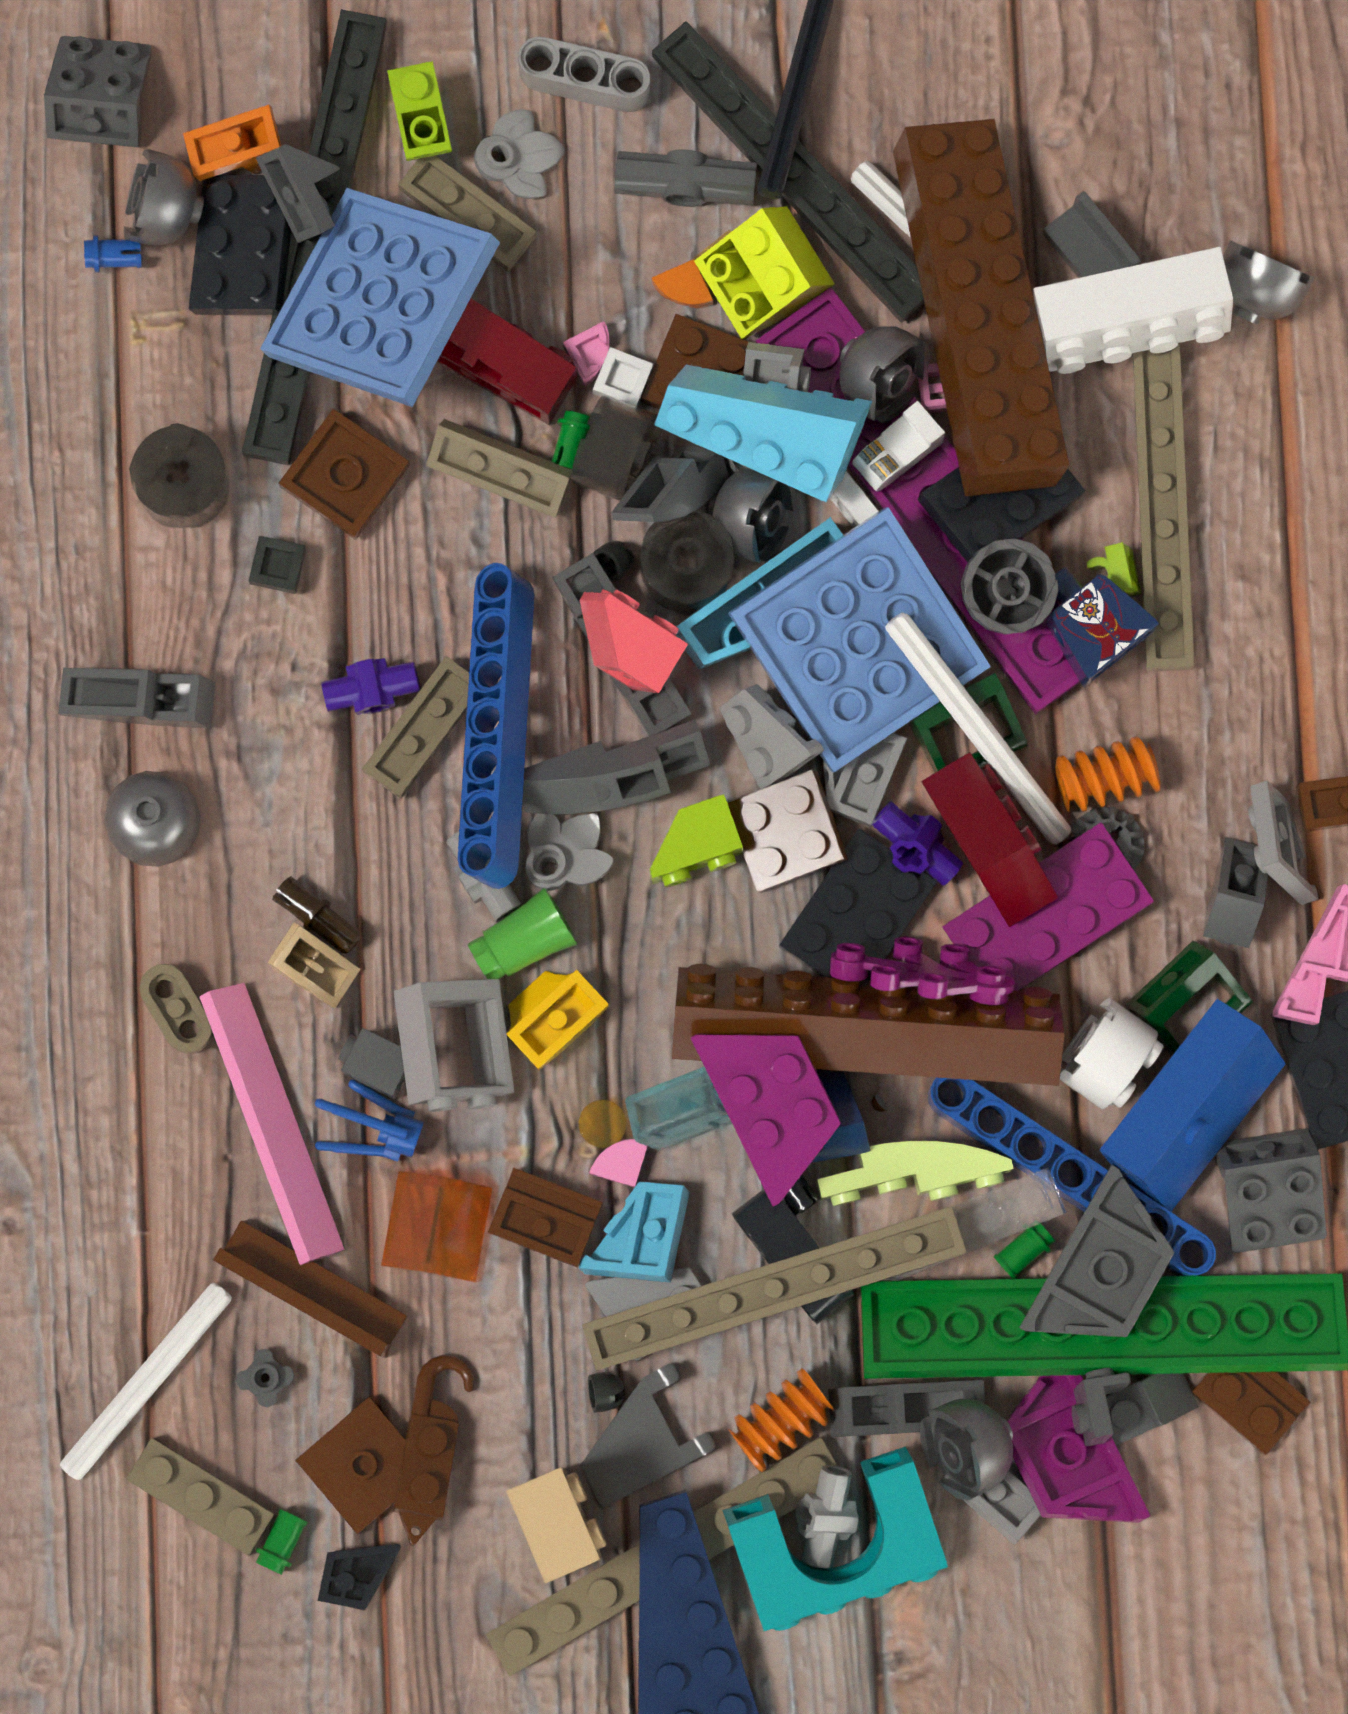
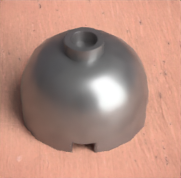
(161, 200)
(1263, 284)
(882, 368)
(752, 513)
(1009, 586)
(152, 818)
(968, 1445)

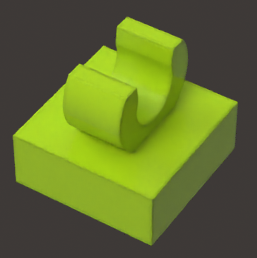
(1120, 567)

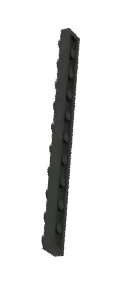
(338, 141)

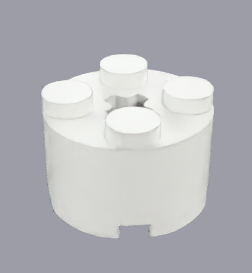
(1109, 1055)

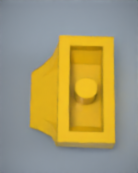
(553, 1015)

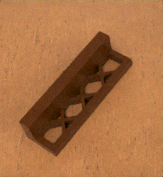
(311, 1289)

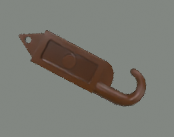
(428, 1449)

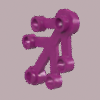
(934, 981)

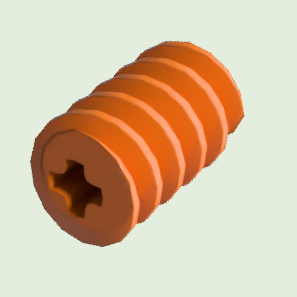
(1107, 773)
(781, 1420)

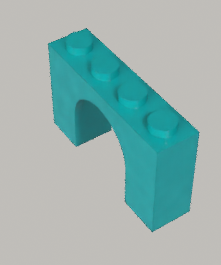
(900, 1550)

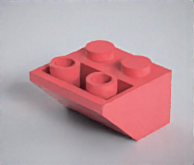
(628, 643)

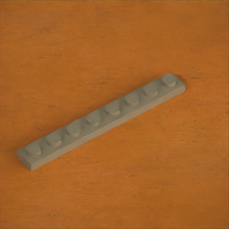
(1163, 508)
(774, 1288)
(616, 1583)

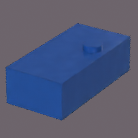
(1193, 1105)

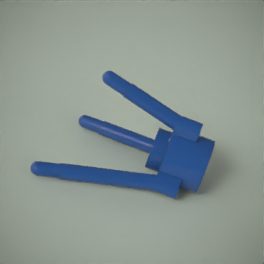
(397, 1132)

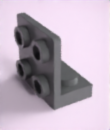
(96, 91)
(1272, 1190)

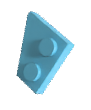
(642, 1236)

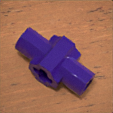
(370, 686)
(917, 843)

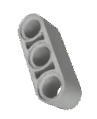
(568, 58)

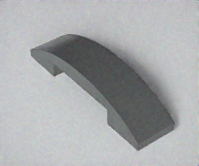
(653, 710)

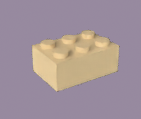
(556, 1523)

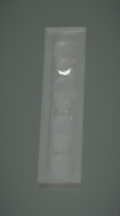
(1003, 1213)

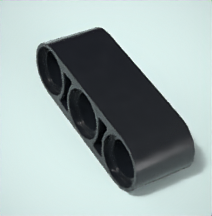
(779, 1237)

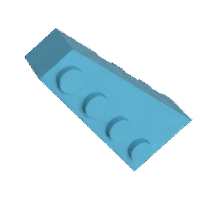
(766, 427)
(711, 630)

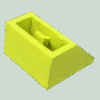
(780, 276)

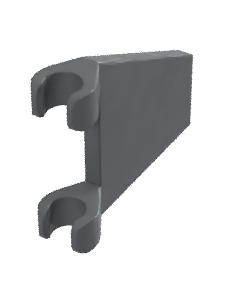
(640, 1444)

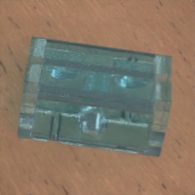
(676, 1110)

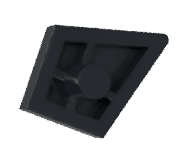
(355, 1575)

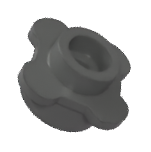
(251, 1378)

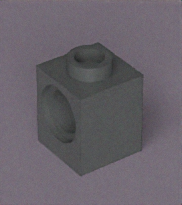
(374, 1062)

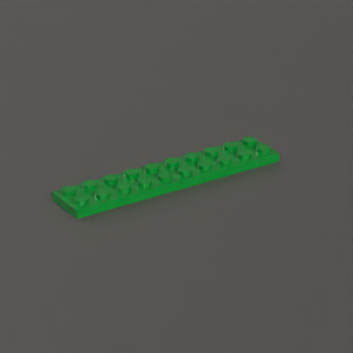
(1183, 1328)

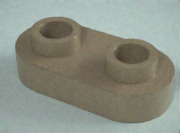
(175, 1010)

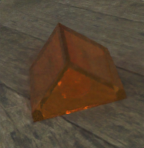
(437, 1226)

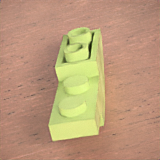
(933, 1165)

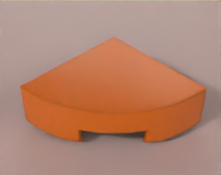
(683, 286)

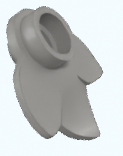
(525, 151)
(570, 846)

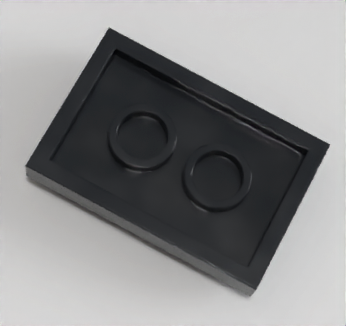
(239, 249)
(986, 518)
(857, 903)
(1319, 1069)

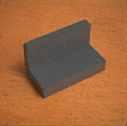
(1089, 240)

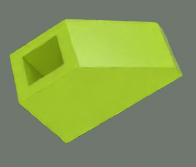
(419, 111)
(697, 838)

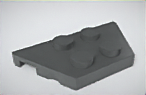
(1104, 1267)

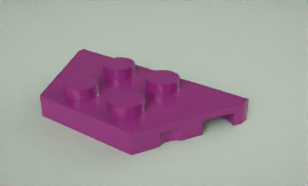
(771, 1101)
(1057, 1466)

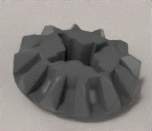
(1129, 839)

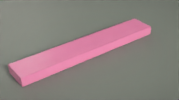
(271, 1123)

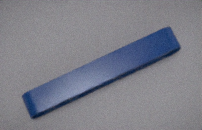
(506, 744)
(1054, 1154)

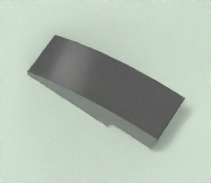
(673, 486)
(137, 697)
(893, 1407)

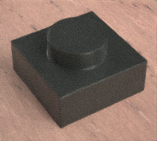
(277, 564)

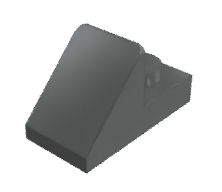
(292, 180)
(1149, 1405)

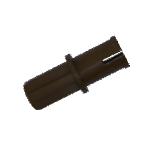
(316, 915)

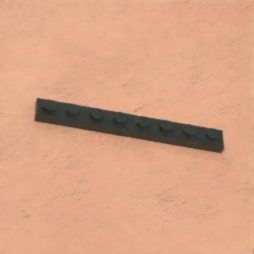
(808, 185)

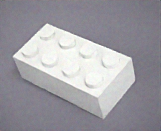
(1134, 310)

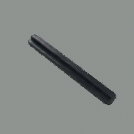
(794, 98)

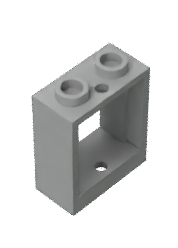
(486, 1038)

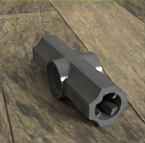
(685, 178)

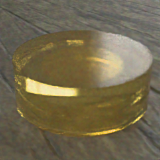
(602, 1123)

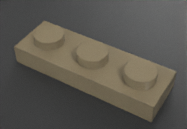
(455, 198)
(499, 468)
(420, 729)
(200, 1496)

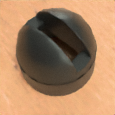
(615, 559)
(605, 1391)

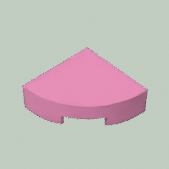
(589, 351)
(620, 1162)

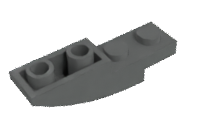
(623, 776)

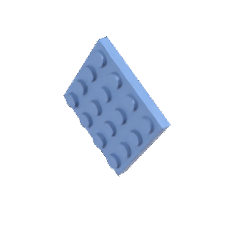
(380, 296)
(828, 641)

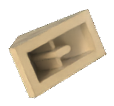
(313, 966)

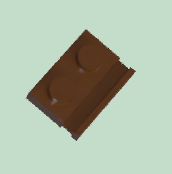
(545, 1217)
(1253, 1404)

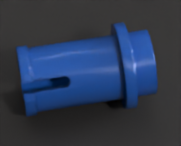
(109, 253)

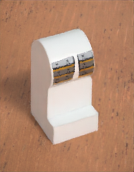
(899, 447)

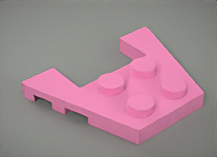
(1323, 958)

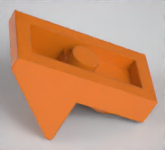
(232, 143)

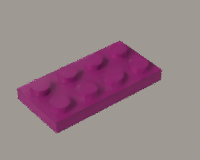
(1094, 896)

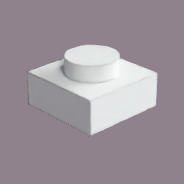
(623, 377)

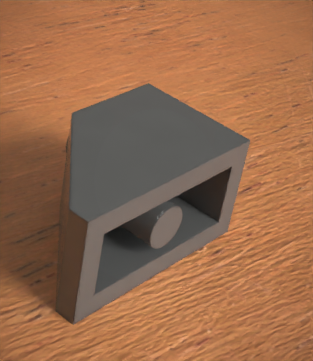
(1235, 895)

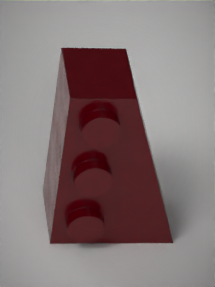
(509, 362)
(990, 837)

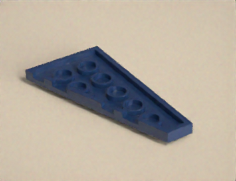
(684, 1634)

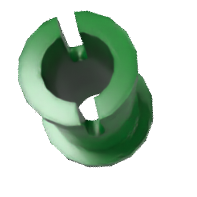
(573, 428)
(1024, 1249)
(281, 1542)

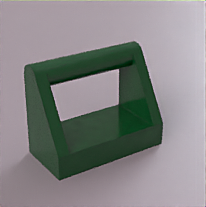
(938, 717)
(1177, 984)

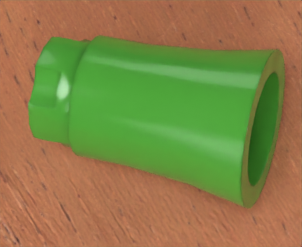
(523, 937)

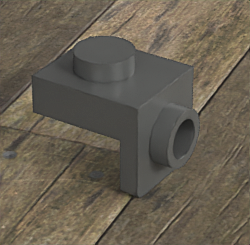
(1092, 1412)

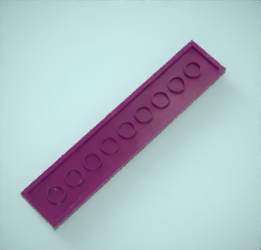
(1027, 658)

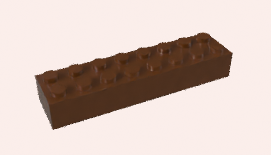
(980, 307)
(875, 1029)

